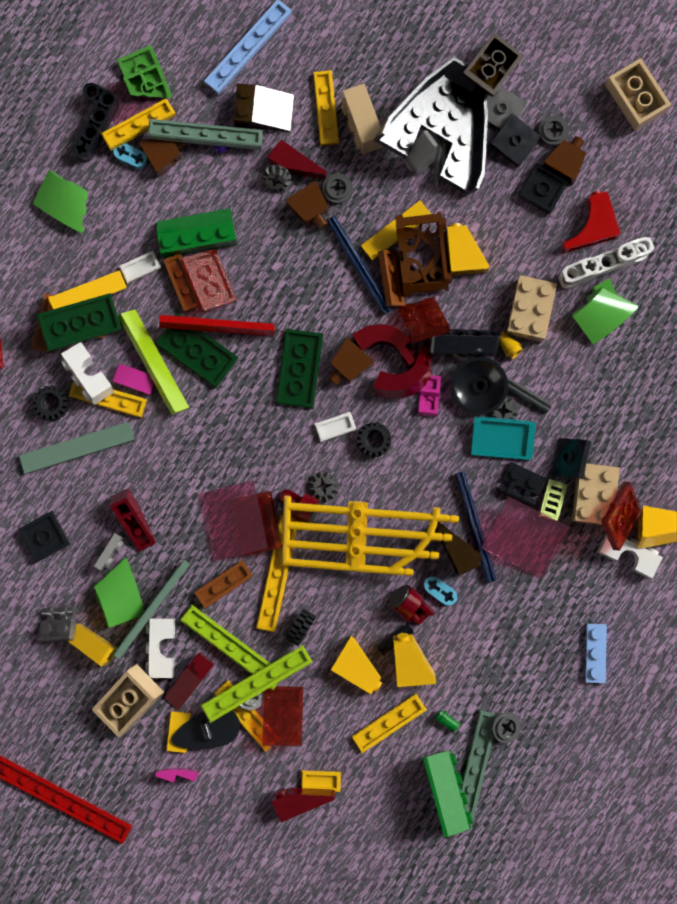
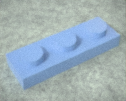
(595, 653)

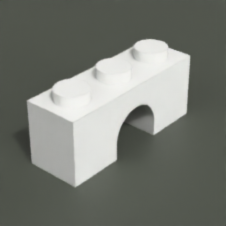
(94, 387)
(645, 559)
(159, 665)

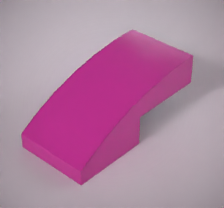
(133, 379)
(430, 397)
(171, 774)

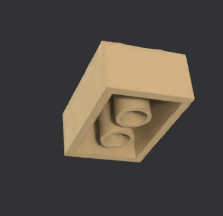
(637, 94)
(361, 118)
(531, 308)
(594, 493)
(127, 700)

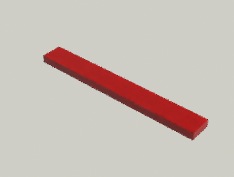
(64, 800)

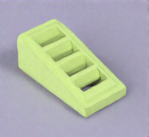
(559, 501)

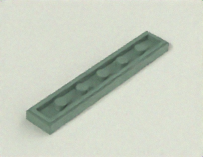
(205, 134)
(77, 447)
(151, 609)
(478, 759)

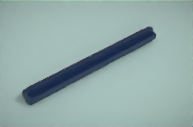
(358, 264)
(475, 526)

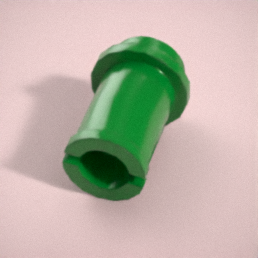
(447, 721)

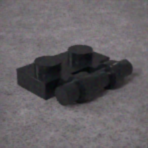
(524, 479)

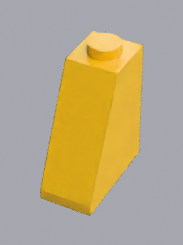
(464, 252)
(656, 527)
(93, 645)
(410, 662)
(356, 667)

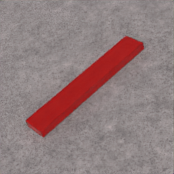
(216, 325)

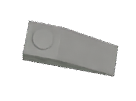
(422, 153)

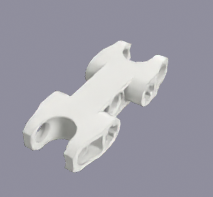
(619, 258)

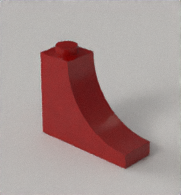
(600, 224)

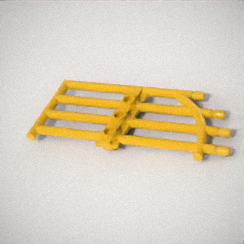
(357, 535)

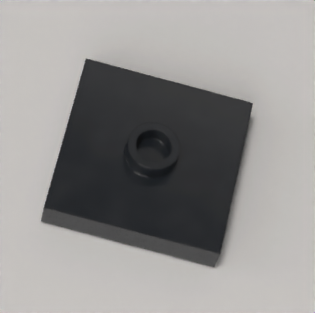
(515, 140)
(543, 188)
(571, 458)
(44, 536)

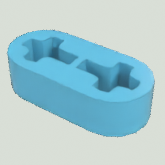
(128, 159)
(442, 586)

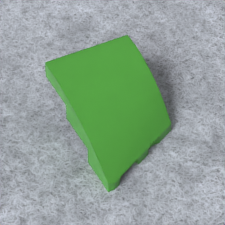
(144, 74)
(62, 200)
(603, 314)
(119, 595)

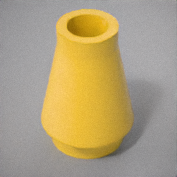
(510, 346)

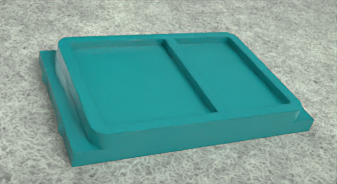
(503, 438)

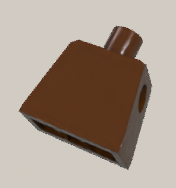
(162, 153)
(566, 159)
(309, 205)
(349, 363)

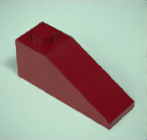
(294, 161)
(132, 519)
(189, 680)
(296, 801)

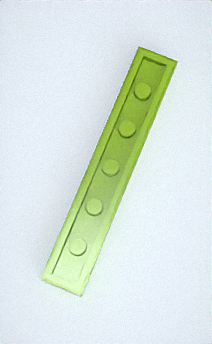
(153, 362)
(224, 641)
(256, 684)

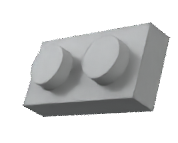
(113, 546)

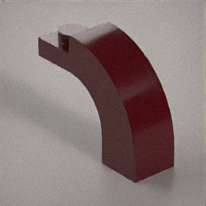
(385, 334)
(408, 383)

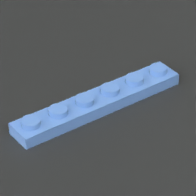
(248, 46)

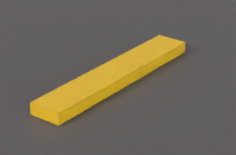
(274, 586)

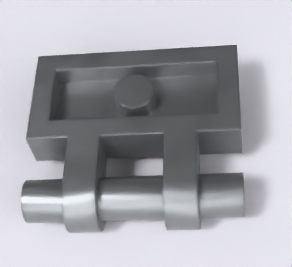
(58, 629)

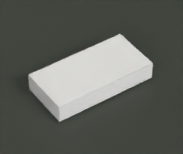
(140, 267)
(335, 426)

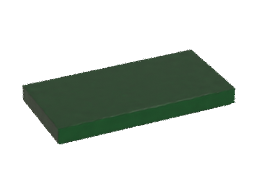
(78, 322)
(198, 353)
(299, 368)

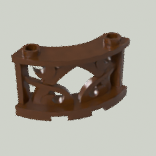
(405, 233)

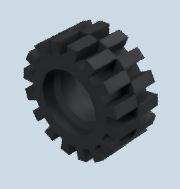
(39, 400)
(374, 428)
(300, 627)

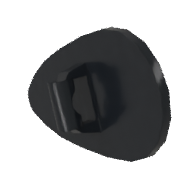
(202, 734)

